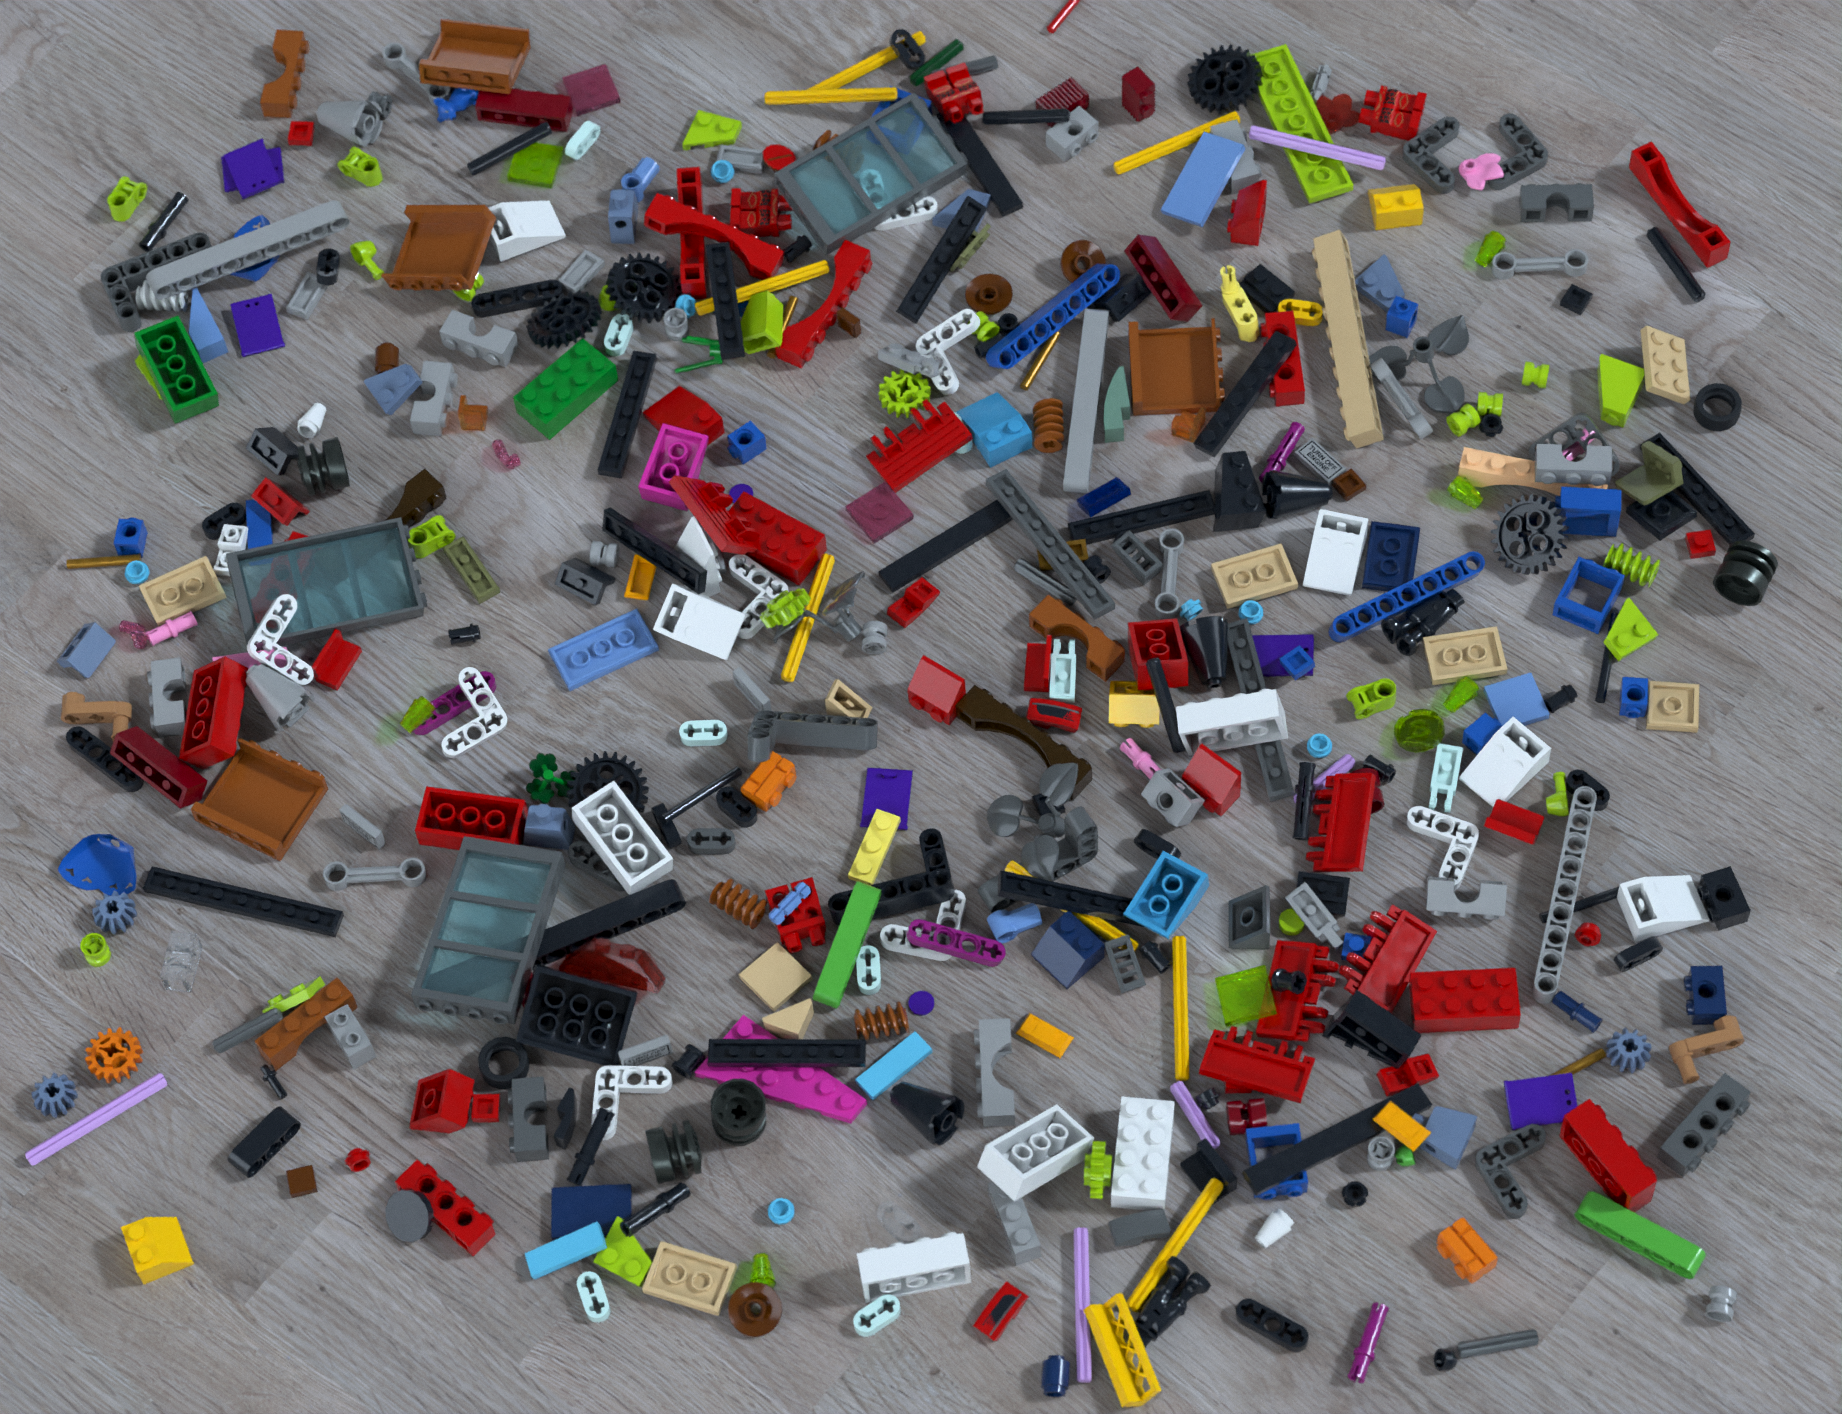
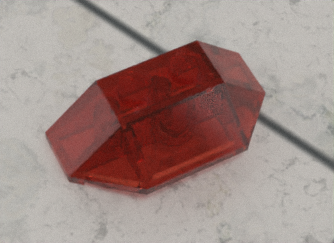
(615, 964)

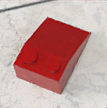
(687, 412)

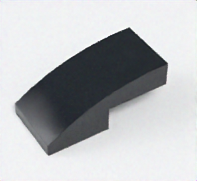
(568, 1114)

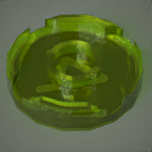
(1419, 730)

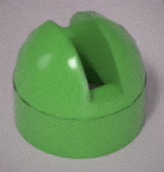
(1404, 1156)

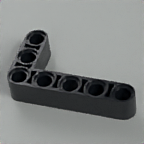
(904, 889)

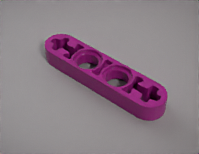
(455, 706)
(956, 939)

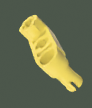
(1233, 297)

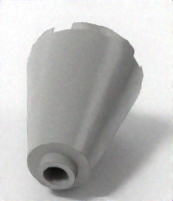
(352, 120)
(279, 696)

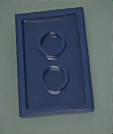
(1390, 556)
(584, 1205)

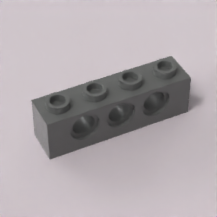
(1724, 1092)

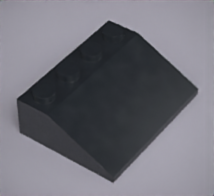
(576, 1015)

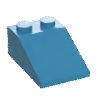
(996, 429)
(1167, 895)

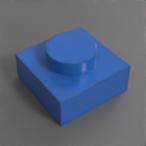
(1297, 662)
(1356, 944)

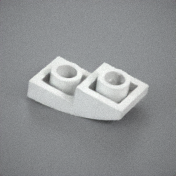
(232, 539)

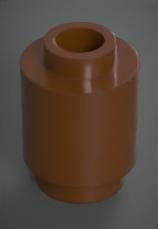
(386, 357)

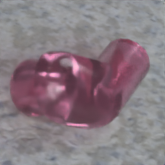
(502, 454)
(137, 633)

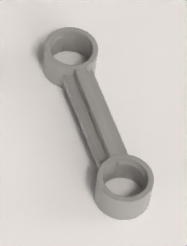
(411, 70)
(1539, 264)
(1401, 398)
(1169, 574)
(374, 874)

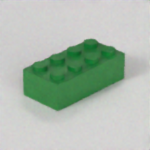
(176, 369)
(566, 388)

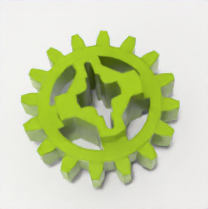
(906, 392)
(785, 608)
(1097, 1169)

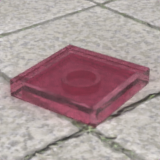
(591, 90)
(879, 512)

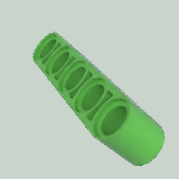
(847, 944)
(1640, 1235)

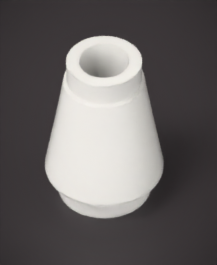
(311, 421)
(1274, 1228)

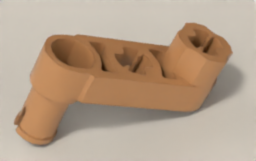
(78, 711)
(1725, 1037)

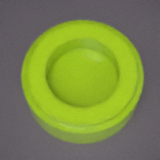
(1290, 922)

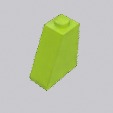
(762, 323)
(1618, 389)

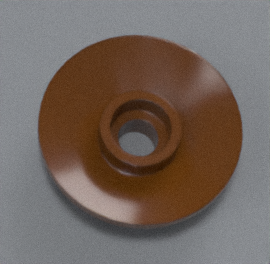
(1082, 251)
(989, 286)
(745, 1319)

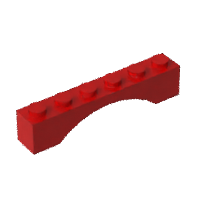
(672, 217)
(1702, 236)
(692, 246)
(803, 337)

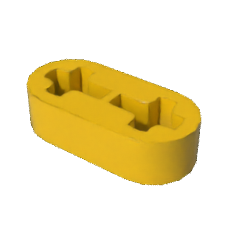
(1302, 311)

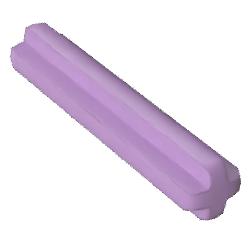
(1343, 765)
(1194, 1113)

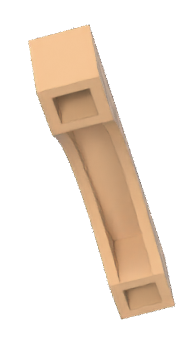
(1491, 469)

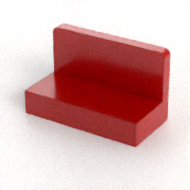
(278, 501)
(335, 661)
(1038, 666)
(1515, 821)

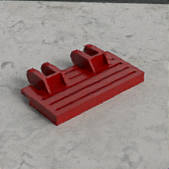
(919, 448)
(709, 507)
(1343, 823)
(1391, 956)
(1290, 1007)
(1257, 1065)

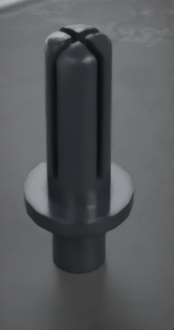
(270, 1076)

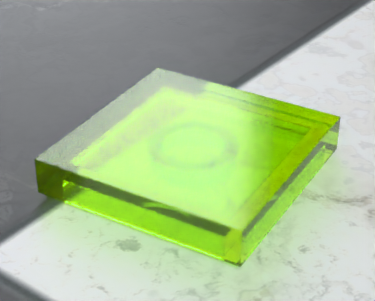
(536, 165)
(1245, 995)

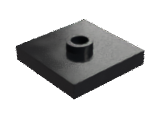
(1662, 515)

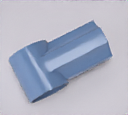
(640, 177)
(1007, 924)

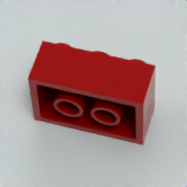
(1158, 640)

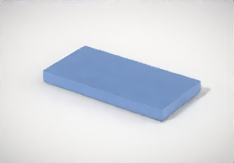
(1203, 179)
(603, 649)

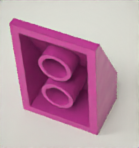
(674, 453)

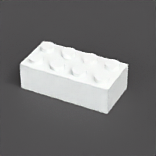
(1232, 721)
(622, 838)
(1035, 1152)
(1142, 1154)
(914, 1266)

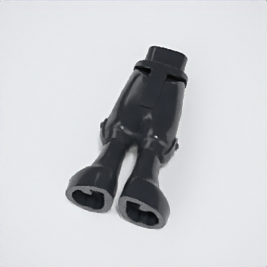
(1426, 617)
(1163, 1310)

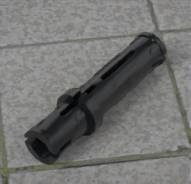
(149, 241)
(1304, 788)
(586, 1156)
(663, 1204)

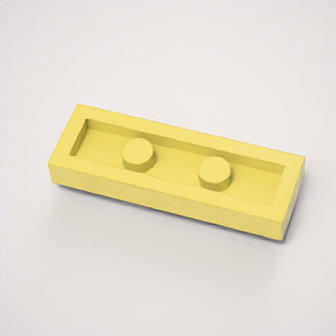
(874, 847)

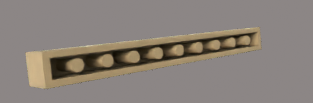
(1348, 339)

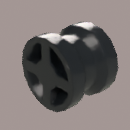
(1097, 569)

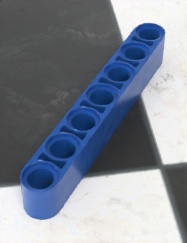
(1043, 317)
(1398, 604)

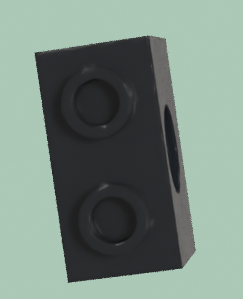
(1723, 884)

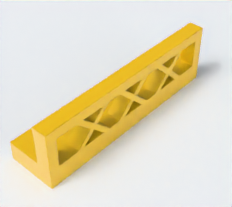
(1119, 1355)

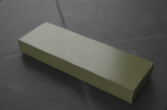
(471, 570)

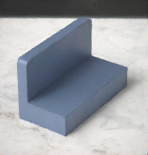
(87, 649)

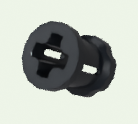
(1291, 981)
(688, 1061)

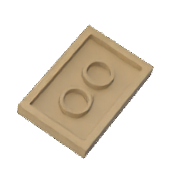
(1665, 365)
(1254, 576)
(182, 591)
(1463, 654)
(689, 1278)

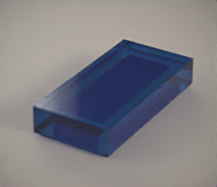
(1103, 497)

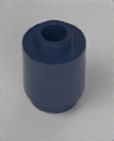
(1055, 1376)

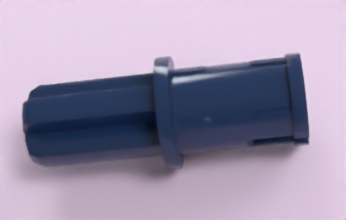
(1577, 1011)

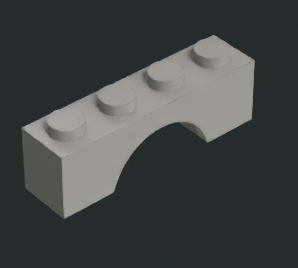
(997, 1101)

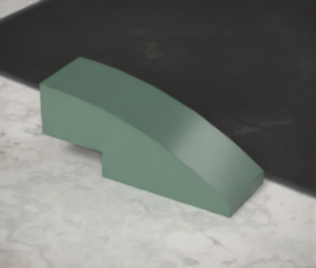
(1116, 407)

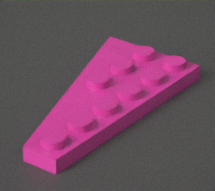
(800, 1086)

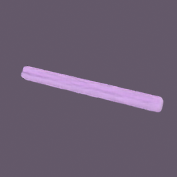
(1317, 147)
(96, 1119)
(1082, 1300)

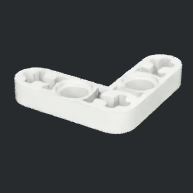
(913, 218)
(937, 350)
(763, 590)
(270, 639)
(484, 713)
(1456, 842)
(944, 914)
(620, 1085)

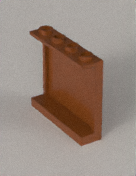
(476, 56)
(442, 247)
(1175, 369)
(262, 800)

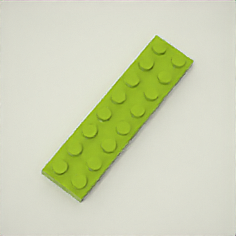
(1295, 113)

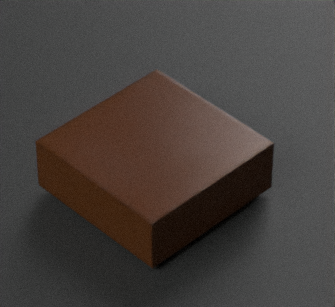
(849, 322)
(1349, 484)
(302, 1181)

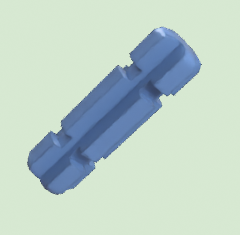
(789, 903)

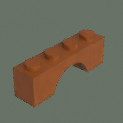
(280, 96)
(1055, 619)
(284, 1038)

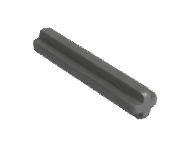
(977, 66)
(1045, 581)
(247, 1030)
(1497, 1343)

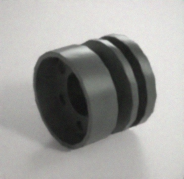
(323, 466)
(1745, 573)
(736, 1098)
(673, 1151)

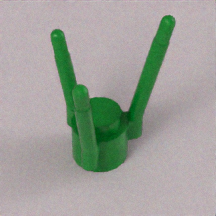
(714, 351)

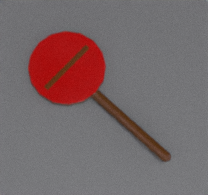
(778, 156)

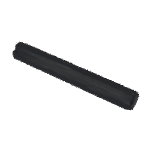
(1026, 116)
(509, 148)
(1676, 264)
(1165, 703)

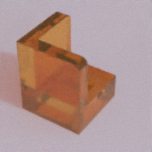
(472, 416)
(1188, 425)

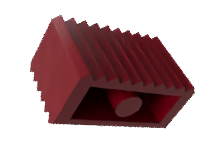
(1138, 94)
(1065, 95)

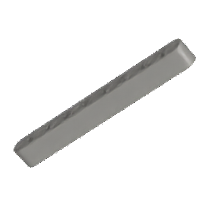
(247, 250)
(1086, 401)
(1564, 905)

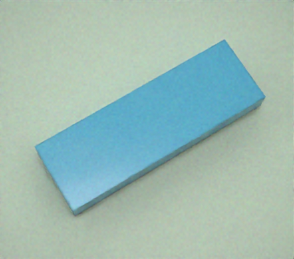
(893, 1065)
(565, 1250)

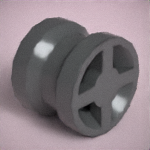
(384, 102)

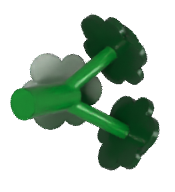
(544, 767)

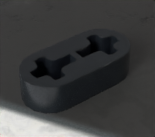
(911, 46)
(331, 267)
(222, 517)
(1590, 782)
(740, 803)
(668, 830)
(1155, 845)
(1638, 954)

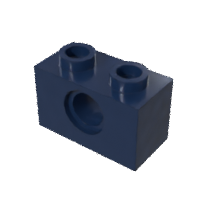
(1710, 981)

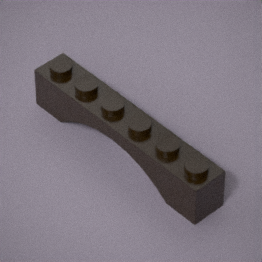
(419, 498)
(984, 713)

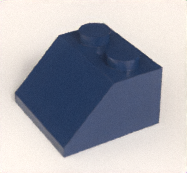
(1068, 950)

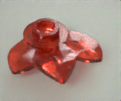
(1337, 109)

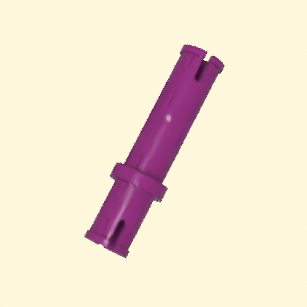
(1278, 460)
(1365, 1351)

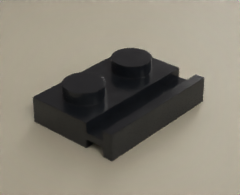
(1265, 289)
(1329, 889)

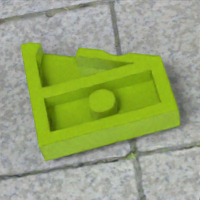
(711, 131)
(1629, 631)
(296, 996)

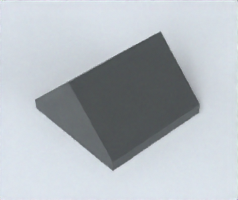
(1250, 920)

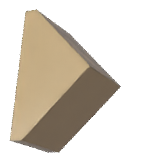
(844, 702)
(791, 1021)

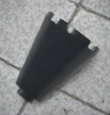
(1293, 493)
(1207, 648)
(928, 1110)

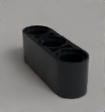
(264, 1142)

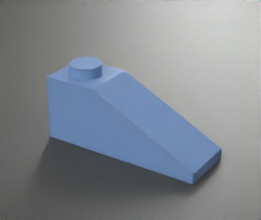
(204, 331)

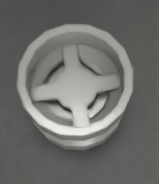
(676, 324)
(604, 554)
(874, 640)
(1380, 1147)
(1721, 1302)

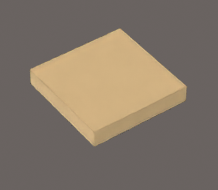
(1672, 706)
(775, 977)

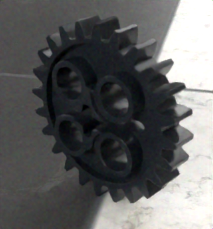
(1205, 77)
(643, 287)
(564, 319)
(1549, 529)
(589, 778)

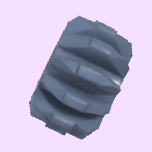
(108, 920)
(1630, 1060)
(52, 1104)

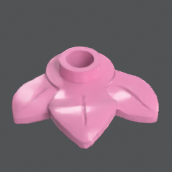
(1480, 170)

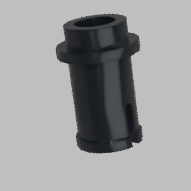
(797, 248)
(982, 347)
(464, 634)
(1561, 698)
(1385, 771)
(1155, 956)

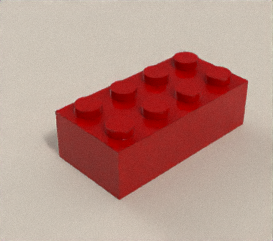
(783, 542)
(213, 713)
(452, 814)
(1464, 1000)
(1608, 1156)

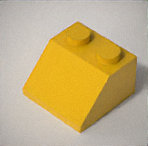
(1396, 206)
(1132, 705)
(156, 1247)

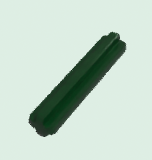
(936, 62)

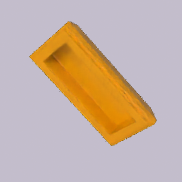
(640, 579)
(1044, 1035)
(1401, 1126)

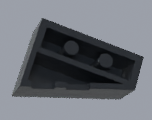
(1236, 494)
(1373, 1029)

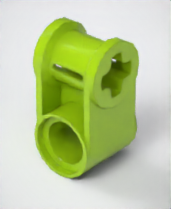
(361, 167)
(126, 198)
(430, 536)
(1369, 698)

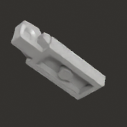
(908, 360)
(1314, 915)

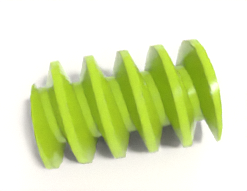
(1632, 565)

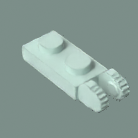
(1063, 673)
(1445, 774)

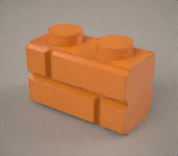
(769, 781)
(1466, 1251)

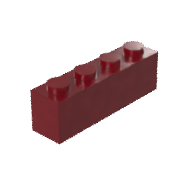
(525, 108)
(1163, 278)
(158, 767)

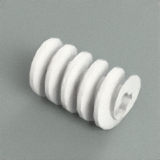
(146, 299)

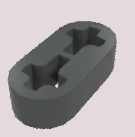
(711, 841)

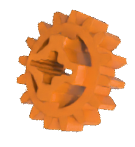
(114, 1055)

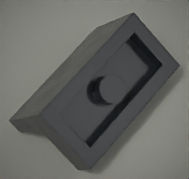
(1124, 296)
(272, 449)
(583, 580)
(1207, 1165)

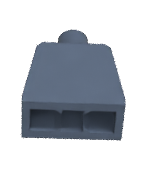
(623, 207)
(548, 827)
(1448, 1135)

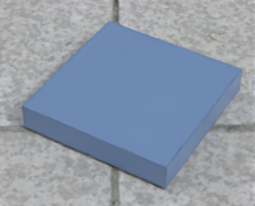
(1517, 699)

